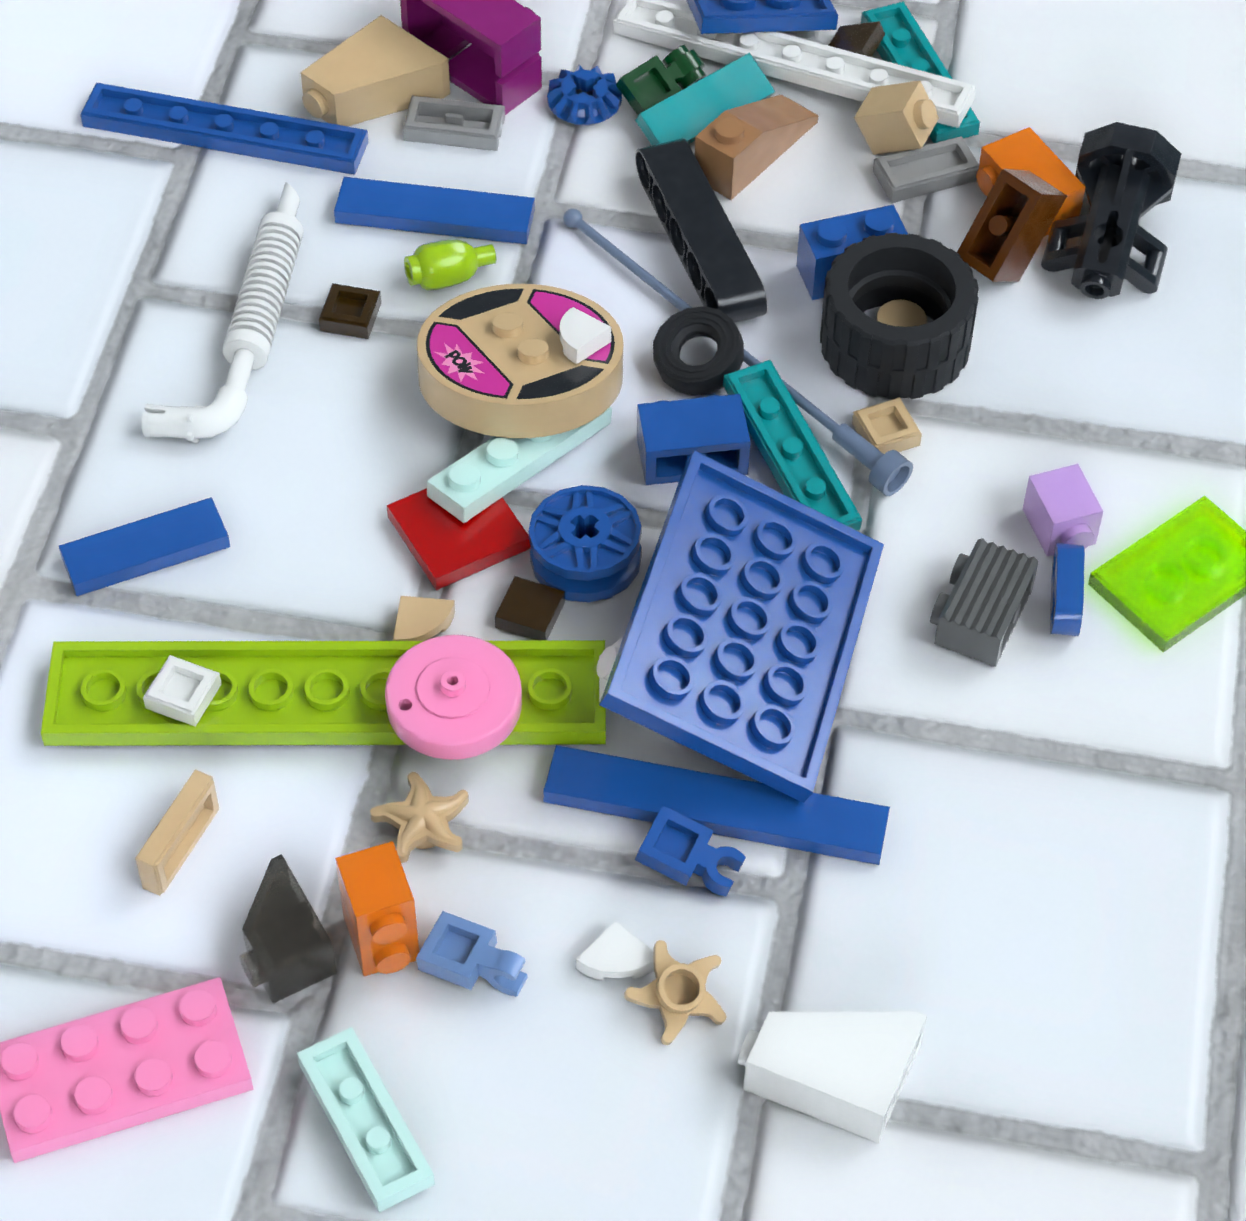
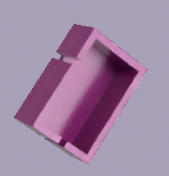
(503, 54)

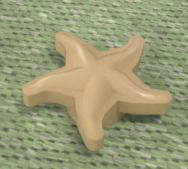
(422, 818)
(678, 991)

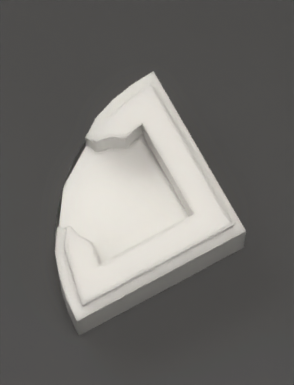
(582, 335)
(616, 955)

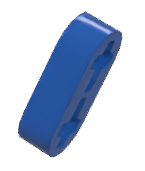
(1067, 589)

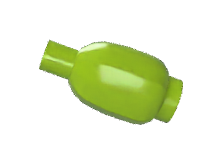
(446, 263)

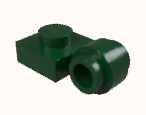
(654, 82)

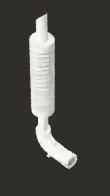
(249, 331)

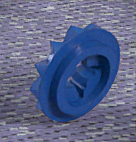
(581, 107)

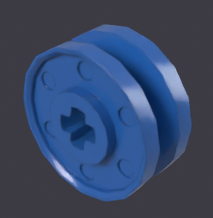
(585, 543)

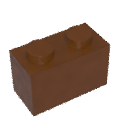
(1011, 225)

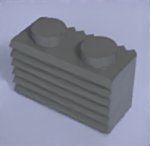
(985, 601)

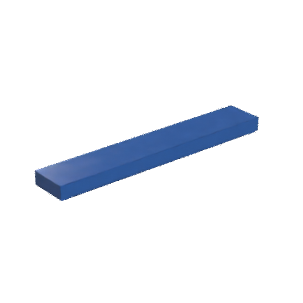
(225, 128)
(719, 802)

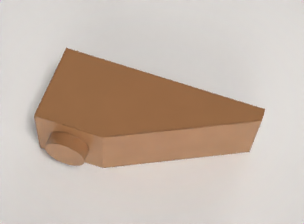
(749, 140)

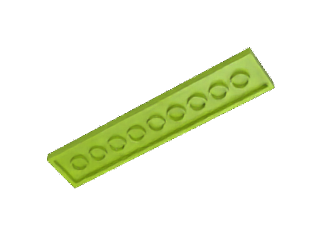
(297, 693)

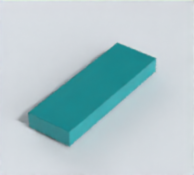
(701, 103)

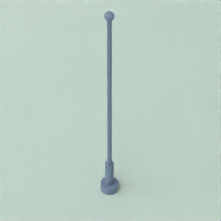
(888, 470)

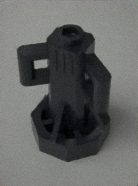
(1124, 177)

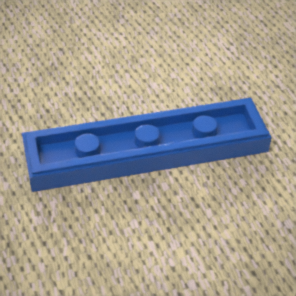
(434, 210)

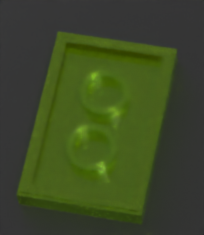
(1177, 574)

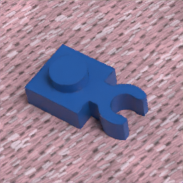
(680, 848)

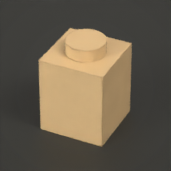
(896, 117)

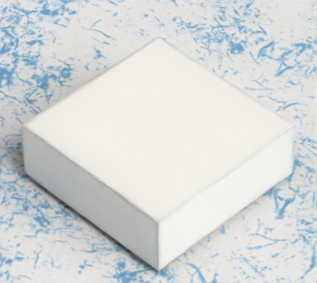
(182, 690)

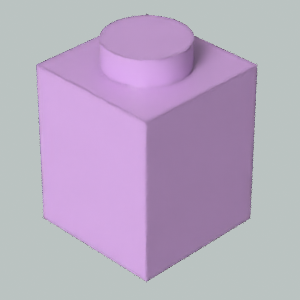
(1062, 508)

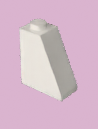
(834, 1064)

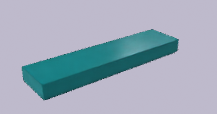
(909, 47)
(789, 443)

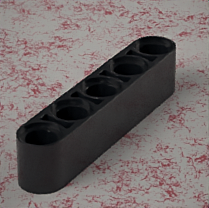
(700, 230)

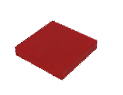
(456, 549)

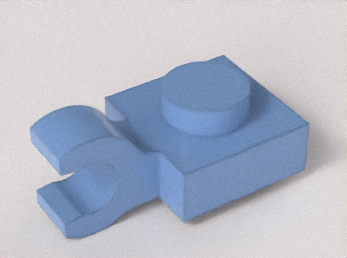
(464, 951)

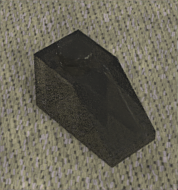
(284, 937)

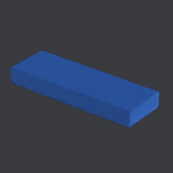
(144, 546)

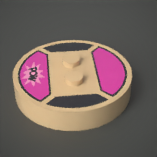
(500, 365)

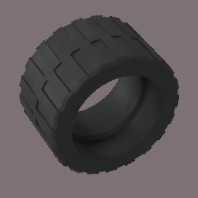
(892, 358)

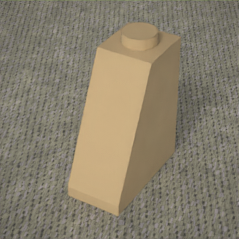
(373, 75)

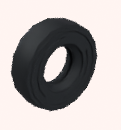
(685, 326)

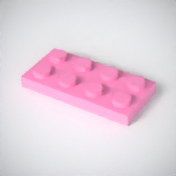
(120, 1069)

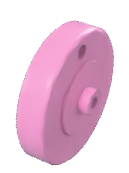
(453, 697)

